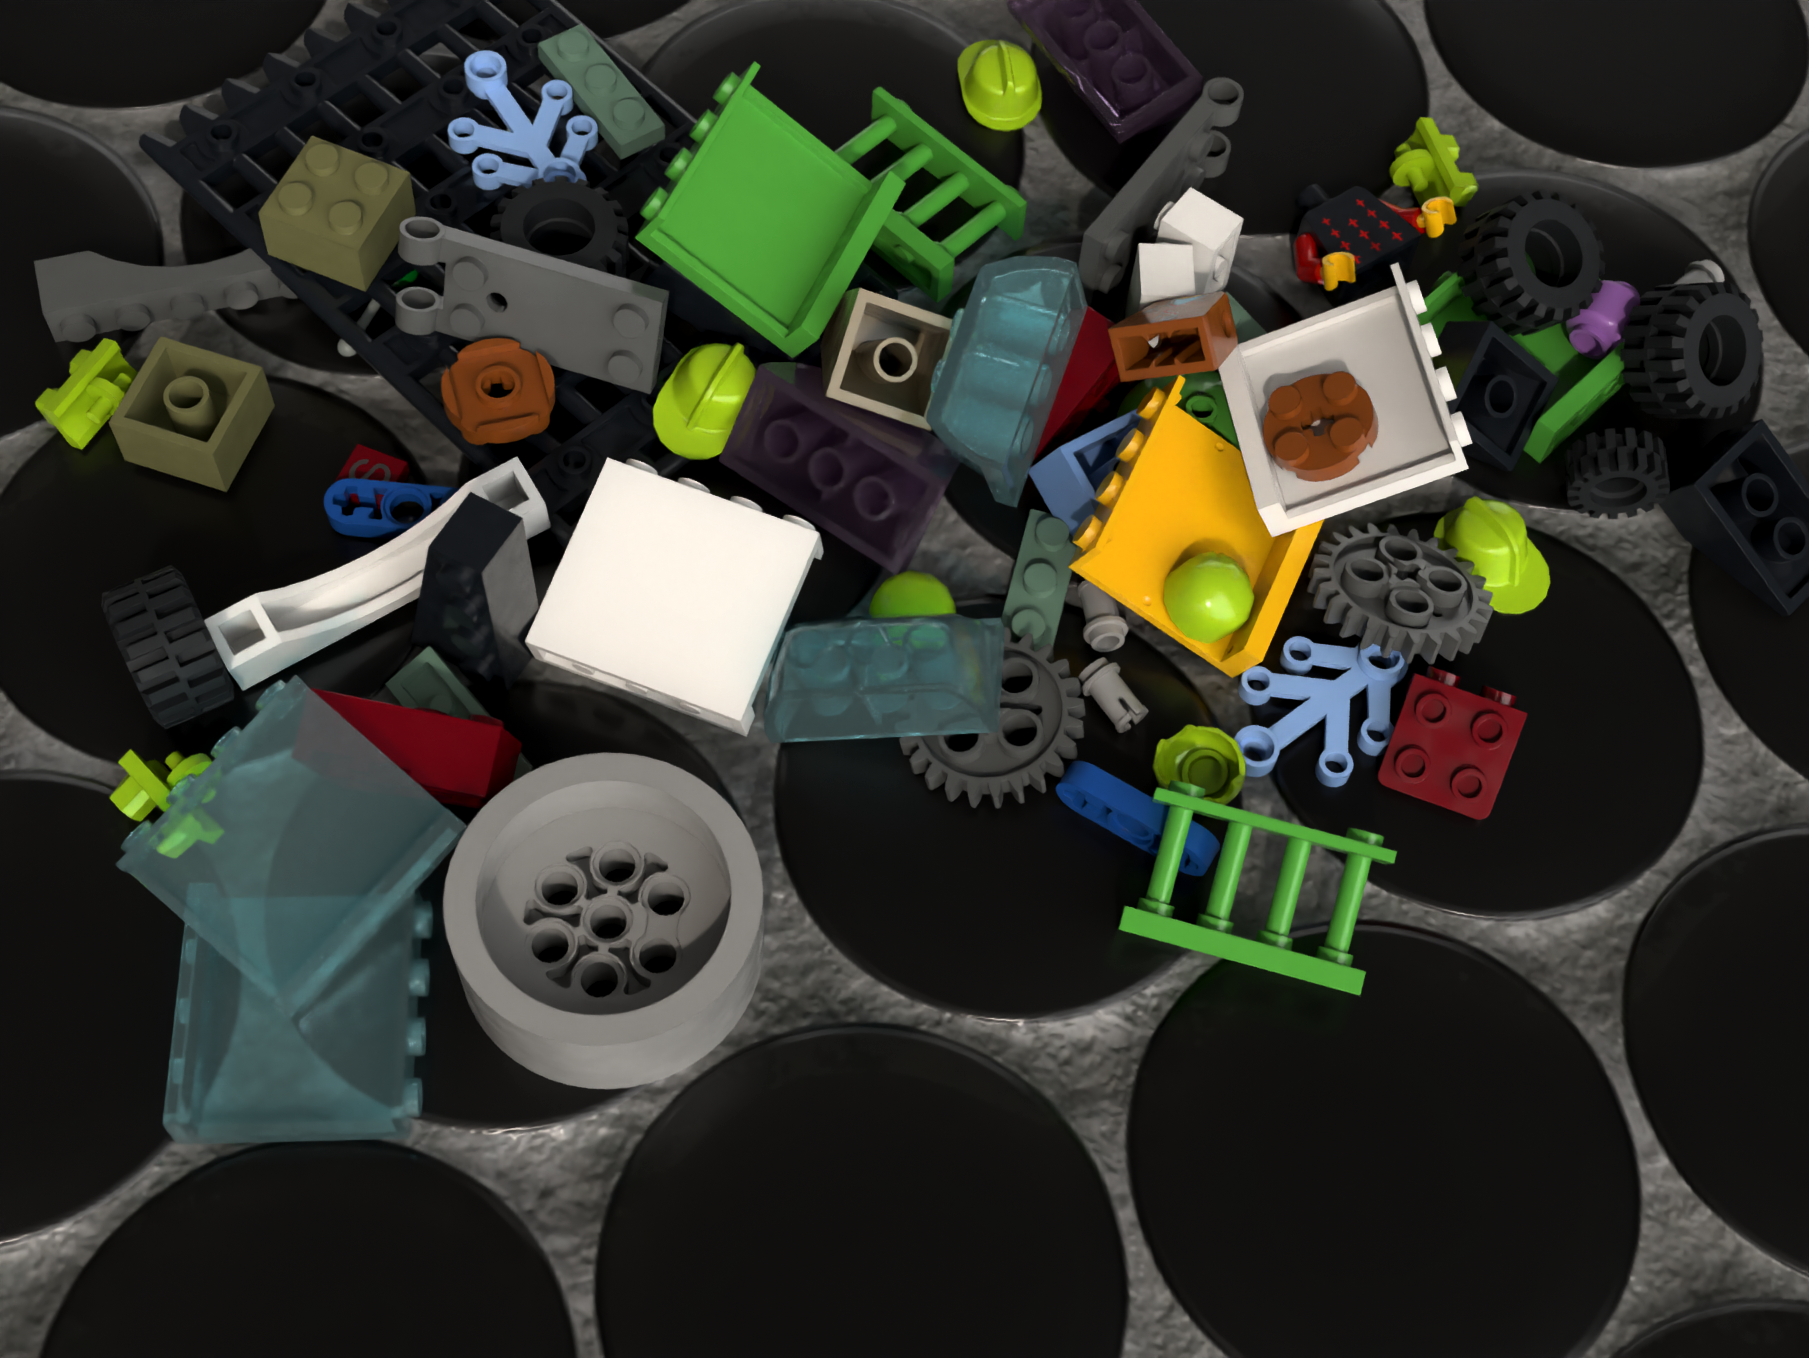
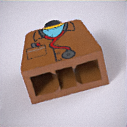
(1192, 332)

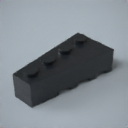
(479, 594)

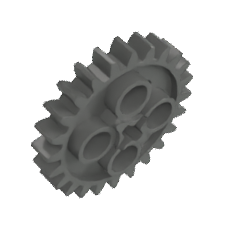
(1400, 593)
(993, 763)

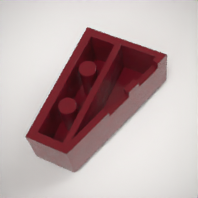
(1085, 383)
(446, 755)

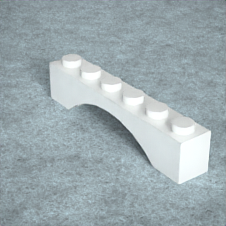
(297, 620)

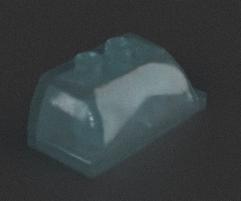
(1006, 367)
(885, 677)

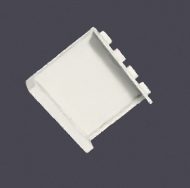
(1391, 359)
(674, 593)

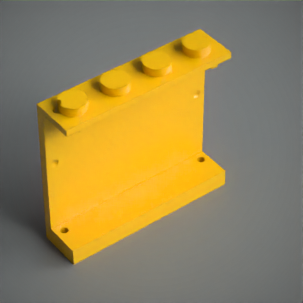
(1180, 497)

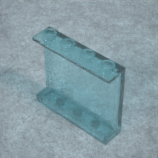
(292, 845)
(329, 1075)

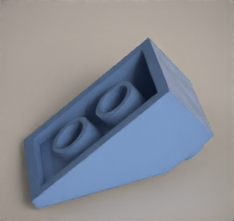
(1076, 469)

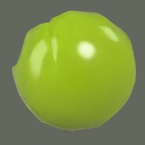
(912, 593)
(1208, 597)
(1203, 759)

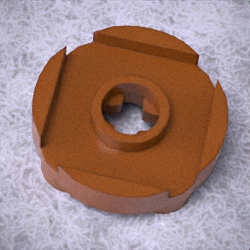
(1307, 401)
(505, 418)

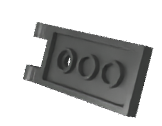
(1163, 177)
(554, 306)

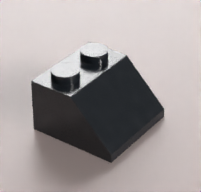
(1496, 389)

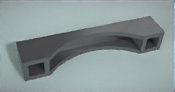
(98, 295)

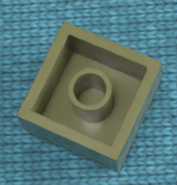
(337, 213)
(192, 413)

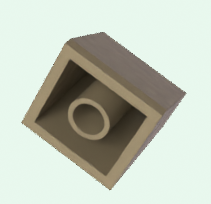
(883, 355)

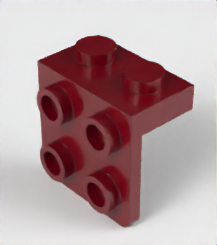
(1451, 743)

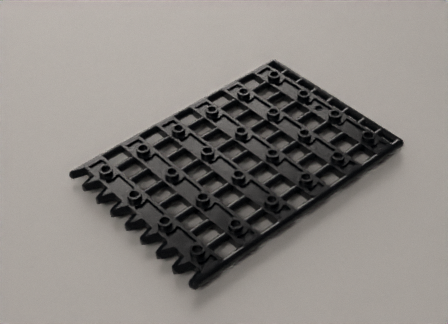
(405, 132)

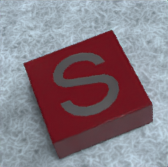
(373, 465)

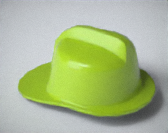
(999, 84)
(703, 400)
(1498, 545)

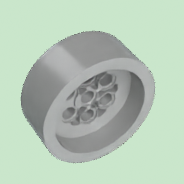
(566, 833)

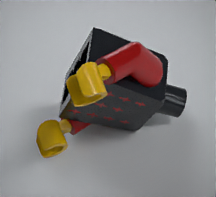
(1356, 237)

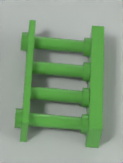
(899, 241)
(1272, 946)

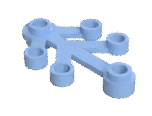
(488, 80)
(1322, 700)

